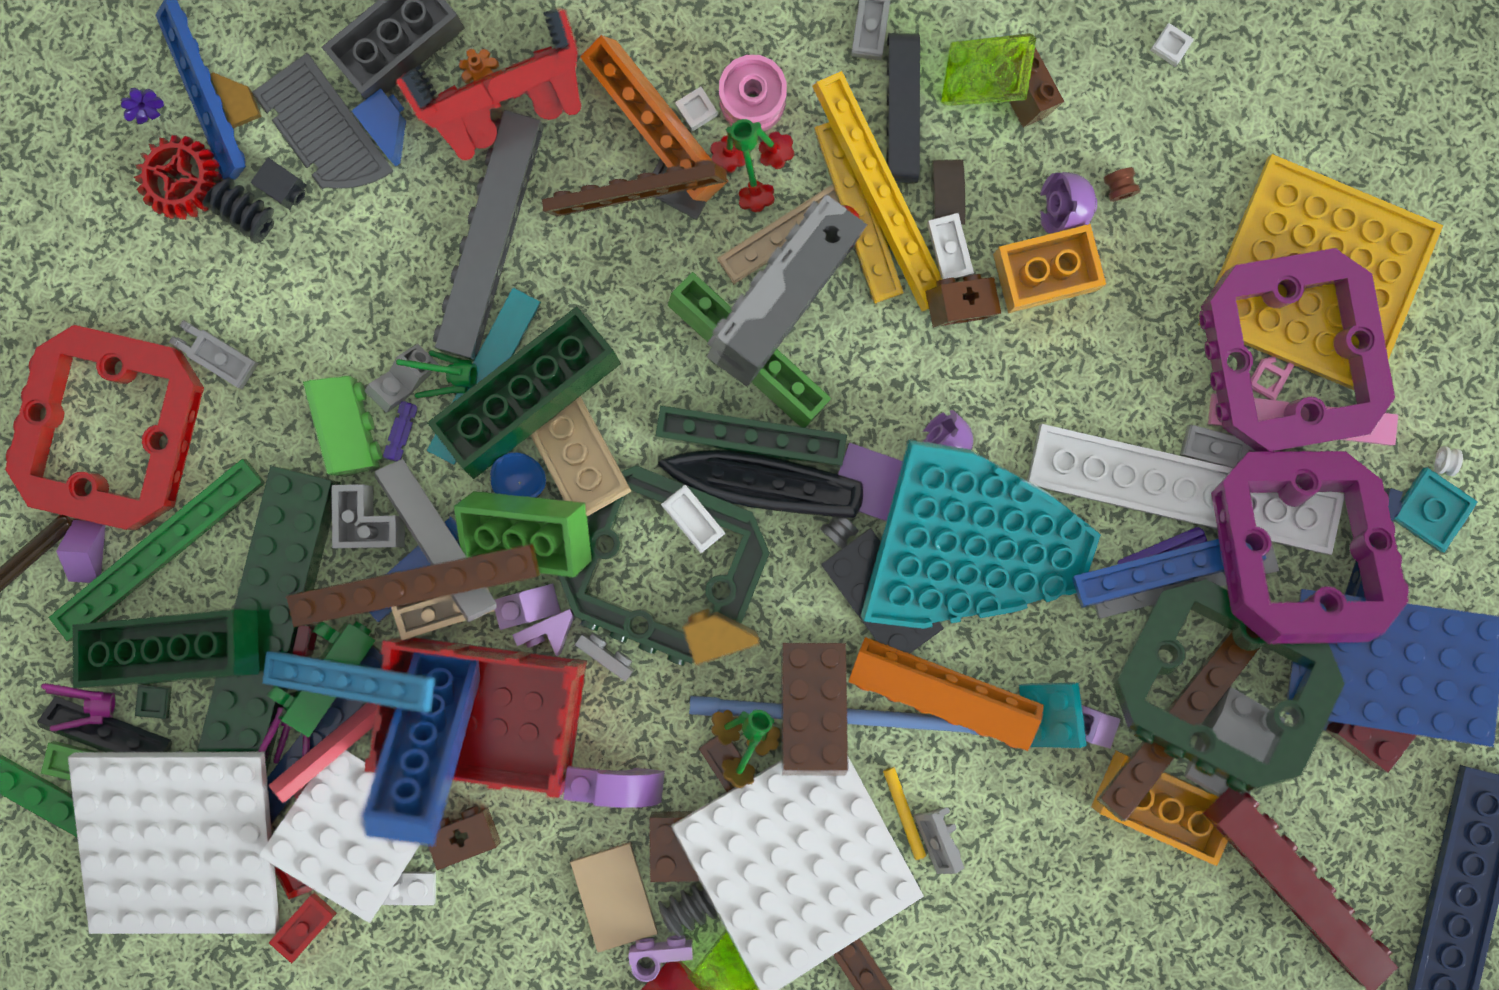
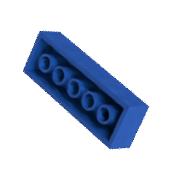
(422, 754)

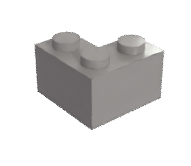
(355, 520)

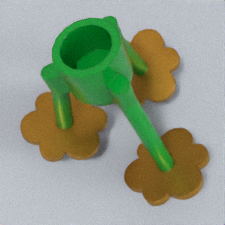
(760, 737)

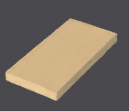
(580, 458)

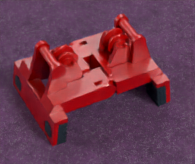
(464, 112)

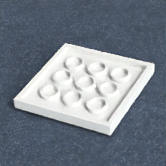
(327, 844)

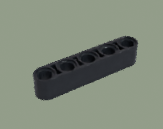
(904, 107)

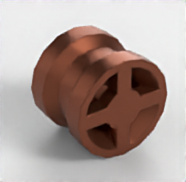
(1121, 184)

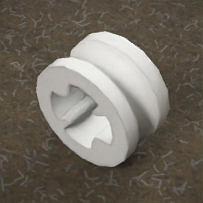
(1448, 461)

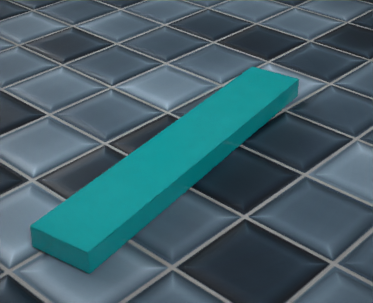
(498, 347)

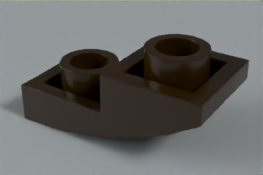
(948, 188)

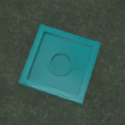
(1434, 509)

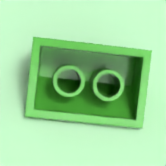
(343, 425)

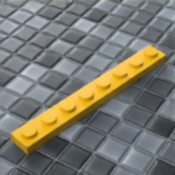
(878, 185)

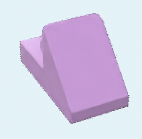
(526, 606)
(555, 628)

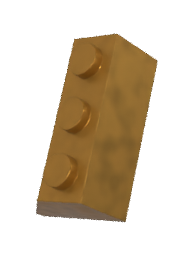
(716, 636)

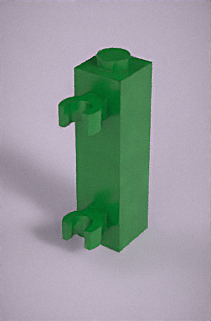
(307, 708)

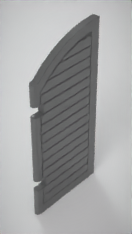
(321, 127)

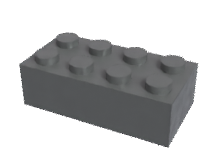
(391, 41)

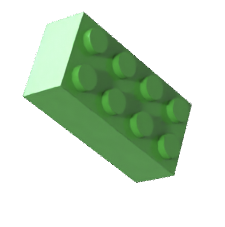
(505, 521)

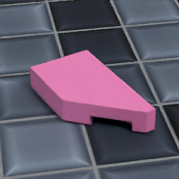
(1273, 391)

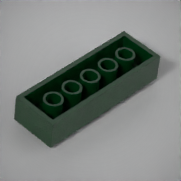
(524, 393)
(166, 649)

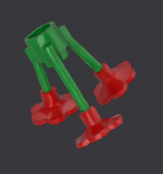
(735, 150)

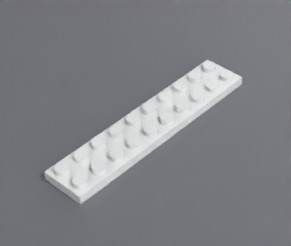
(1170, 487)

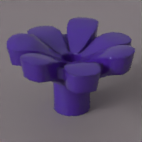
(141, 105)

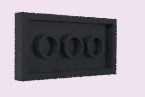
(852, 572)

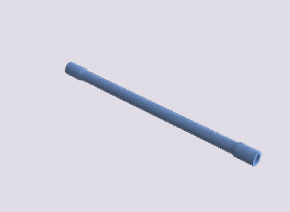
(709, 705)

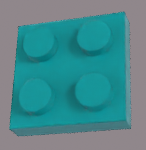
(1062, 714)

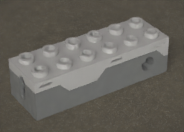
(784, 289)

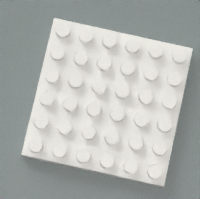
(174, 842)
(796, 869)

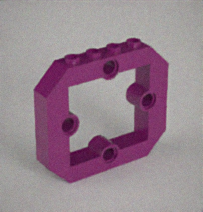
(1359, 317)
(1369, 521)

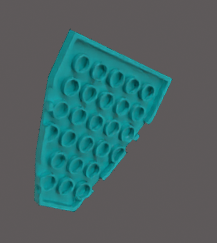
(971, 542)

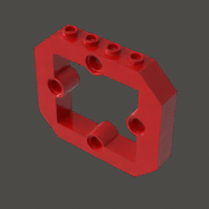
(46, 388)

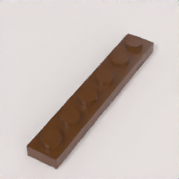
(645, 186)

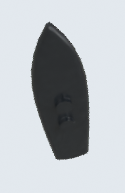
(766, 482)

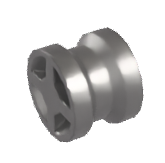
(839, 530)

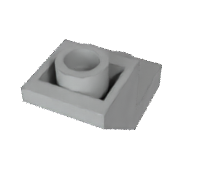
(400, 380)

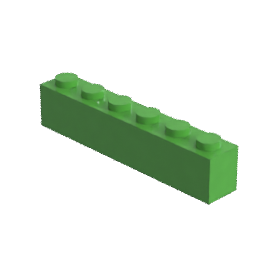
(779, 376)

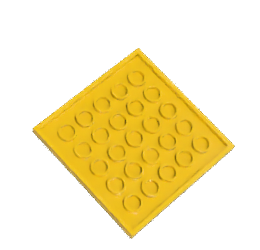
(1306, 213)

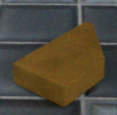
(236, 100)

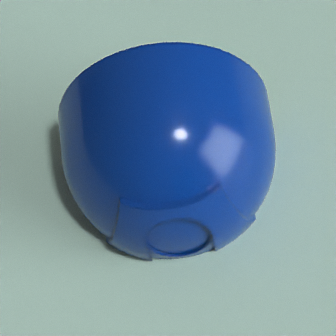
(517, 468)

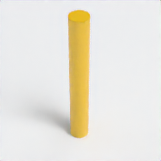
(904, 813)

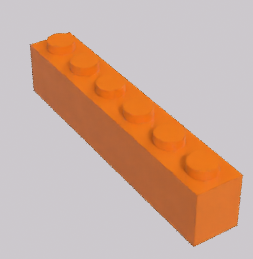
(646, 109)
(946, 694)

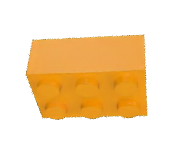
(1049, 268)

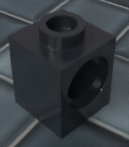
(279, 184)

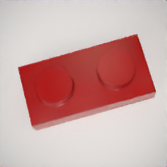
(302, 927)

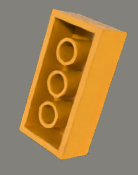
(1171, 814)

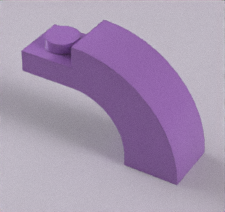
(614, 787)

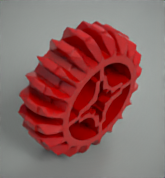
(174, 201)

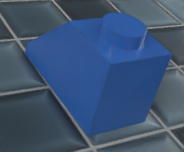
(384, 123)

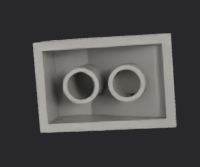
(1240, 724)

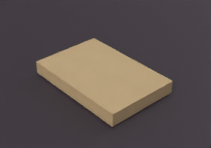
(614, 897)

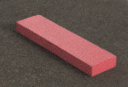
(324, 752)

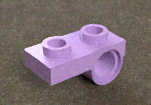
(673, 950)

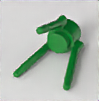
(460, 373)

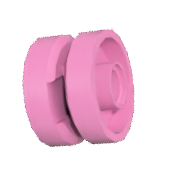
(753, 76)

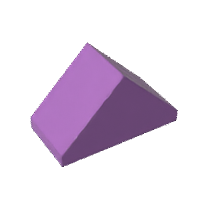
(82, 551)

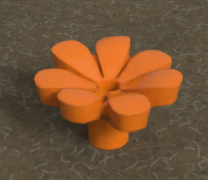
(477, 65)

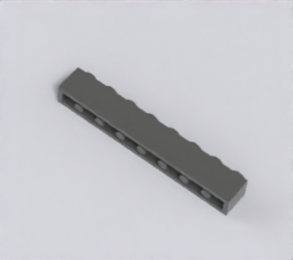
(489, 235)

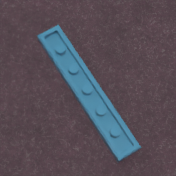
(349, 681)

